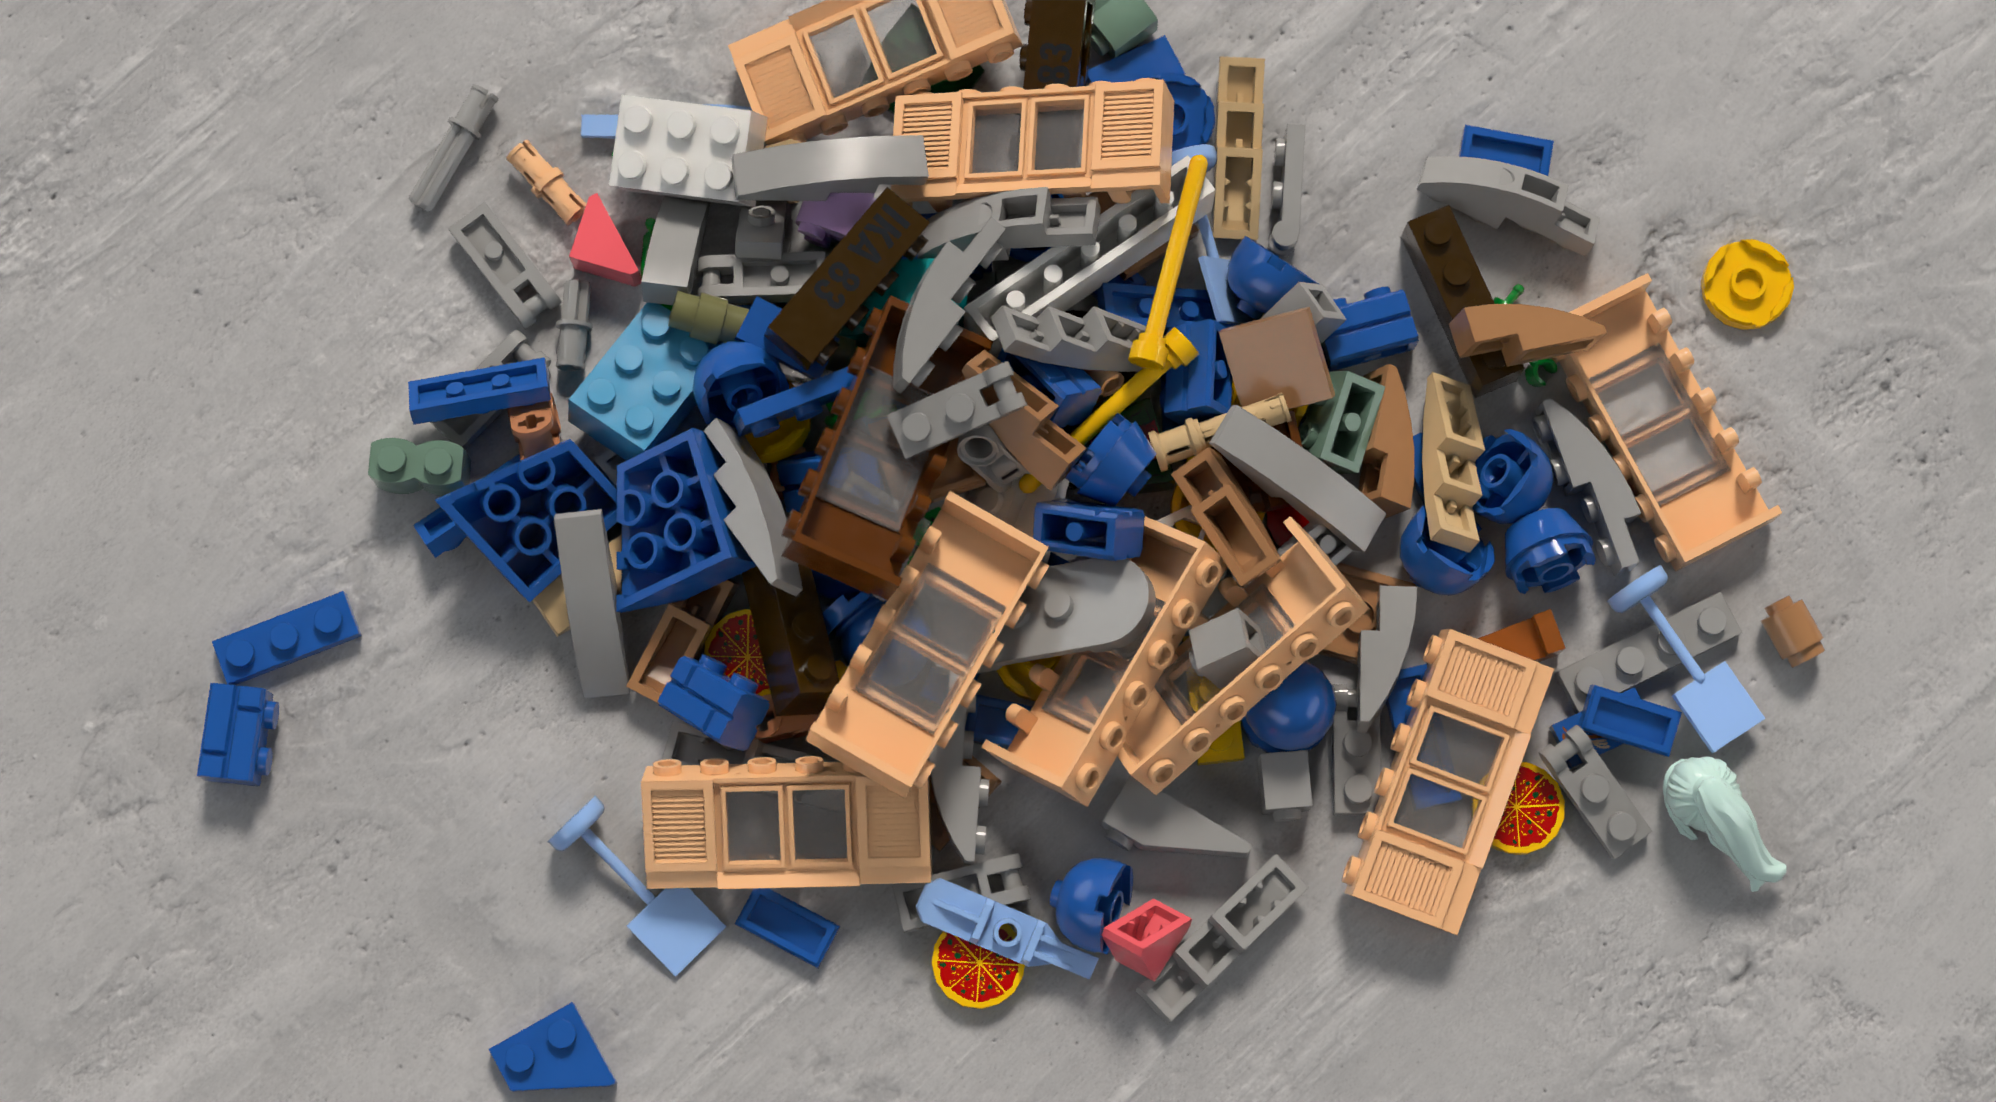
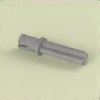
(453, 147)

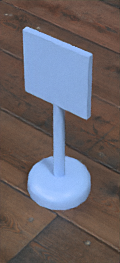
(1212, 266)
(1715, 700)
(673, 922)

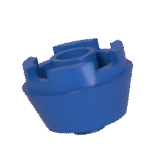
(1114, 463)
(1546, 550)

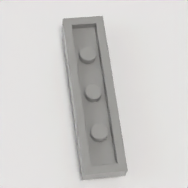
(1648, 652)

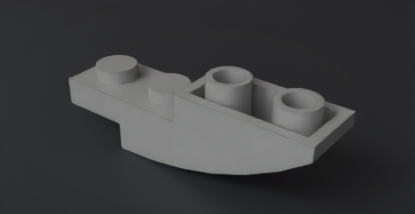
(1497, 190)
(1029, 221)
(932, 313)
(1585, 465)
(960, 789)

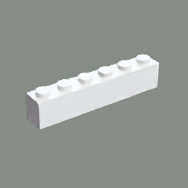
(1073, 272)

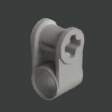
(990, 458)

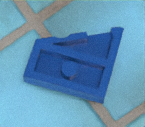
(553, 1055)

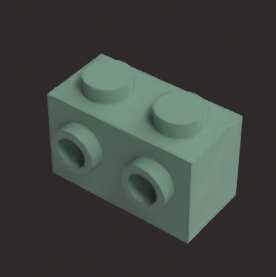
(1341, 426)

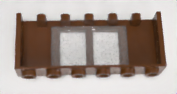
(864, 492)

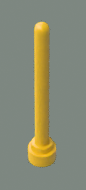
(1150, 347)
(1180, 352)

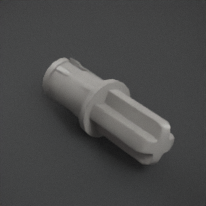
(574, 325)

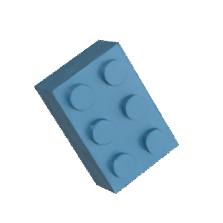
(640, 385)

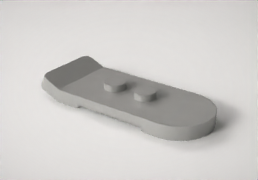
(1079, 609)

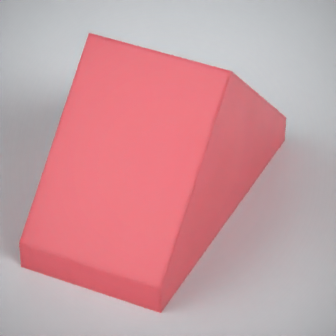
(600, 248)
(1146, 937)

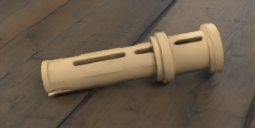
(1196, 436)

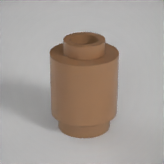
(1793, 631)

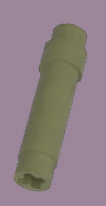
(716, 320)

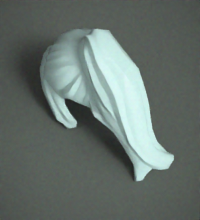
(1708, 799)

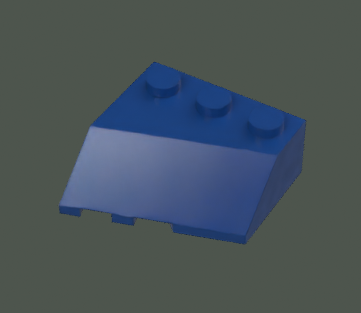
(515, 508)
(674, 524)

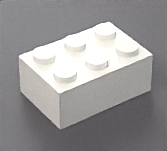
(682, 148)

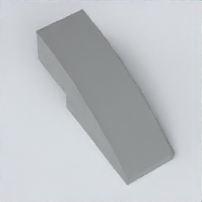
(674, 249)
(1383, 651)

